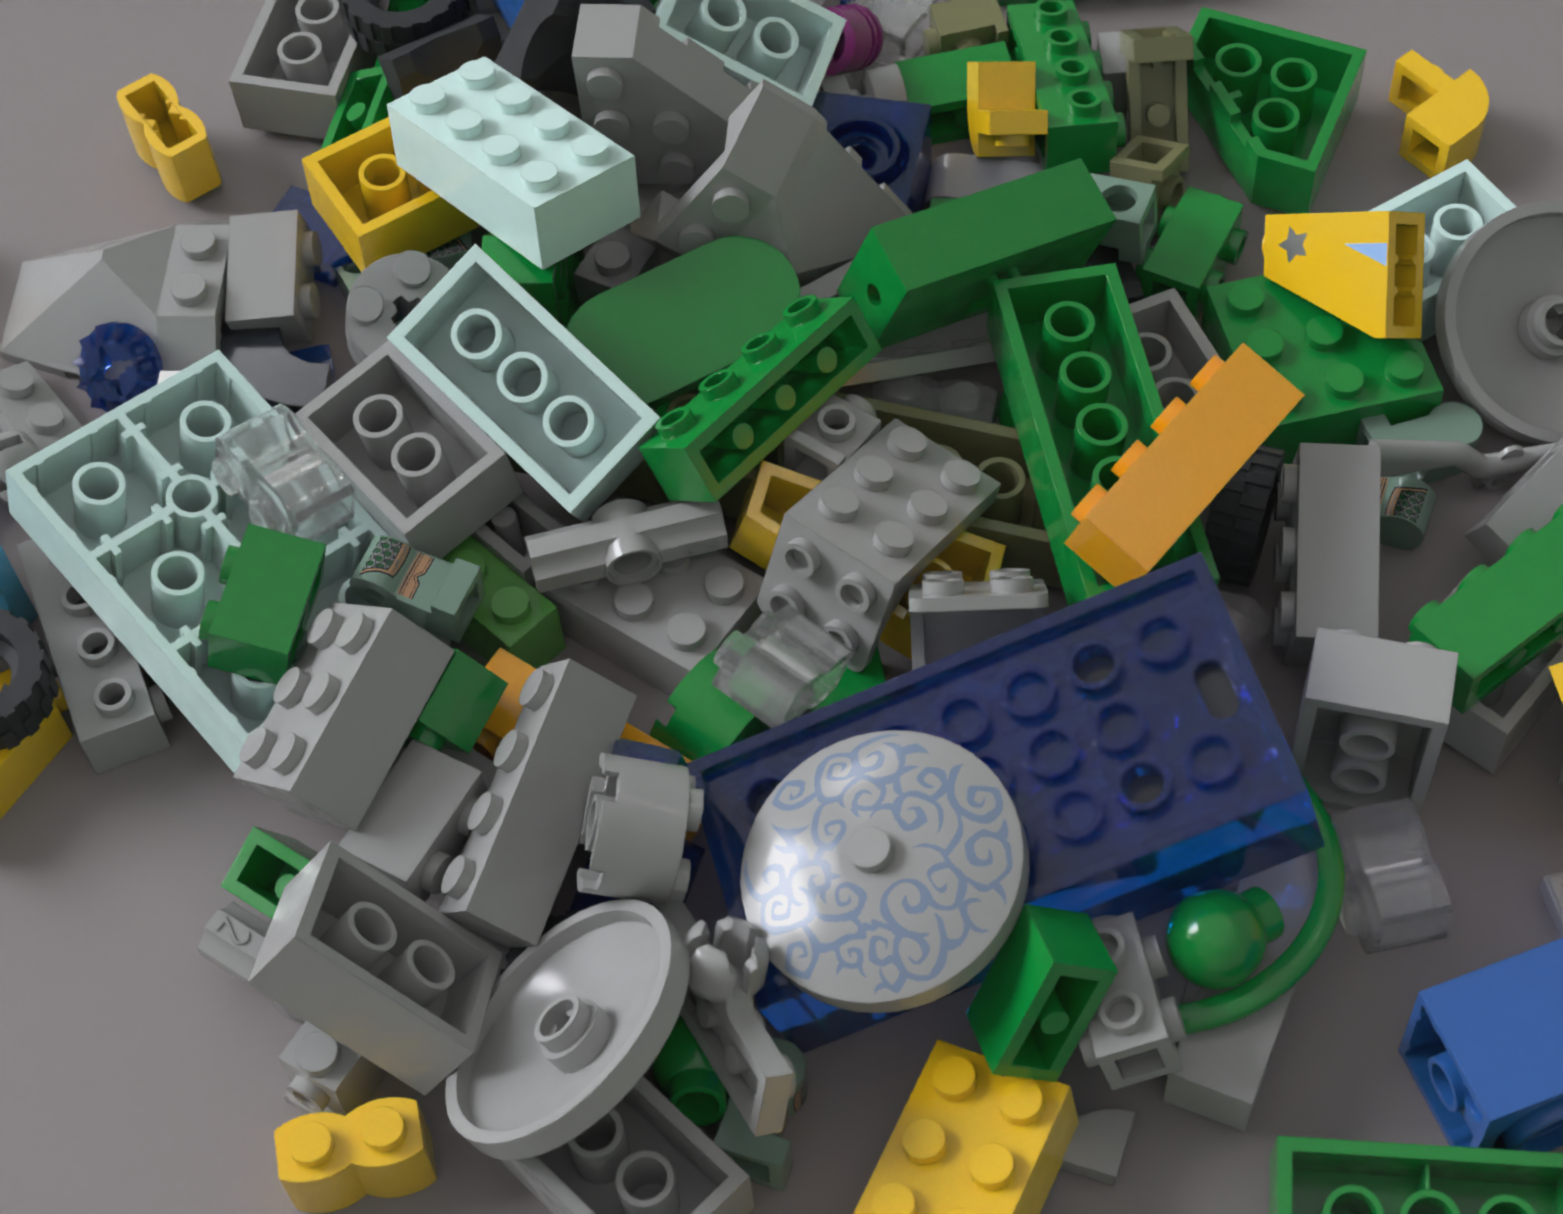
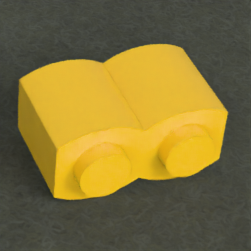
(169, 137)
(339, 1159)

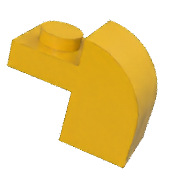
(1003, 108)
(1441, 113)

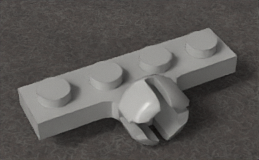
(29, 418)
(723, 1016)

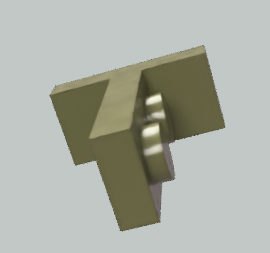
(1157, 82)

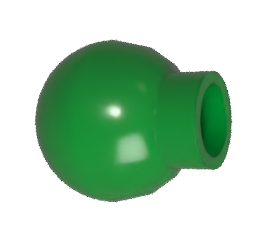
(1222, 935)
(688, 1078)

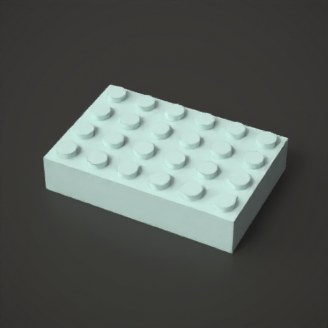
(145, 532)

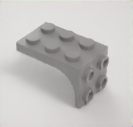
(870, 533)
(959, 614)

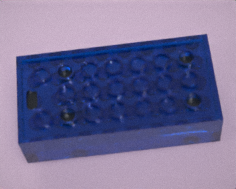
(1114, 730)

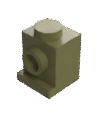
(964, 25)
(1153, 163)

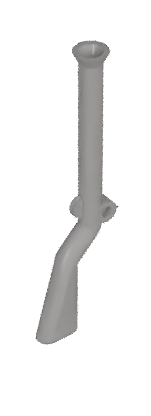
(1491, 469)

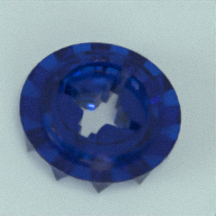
(117, 343)

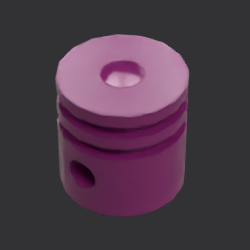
(859, 41)

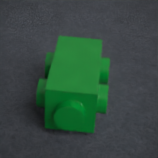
(1193, 247)

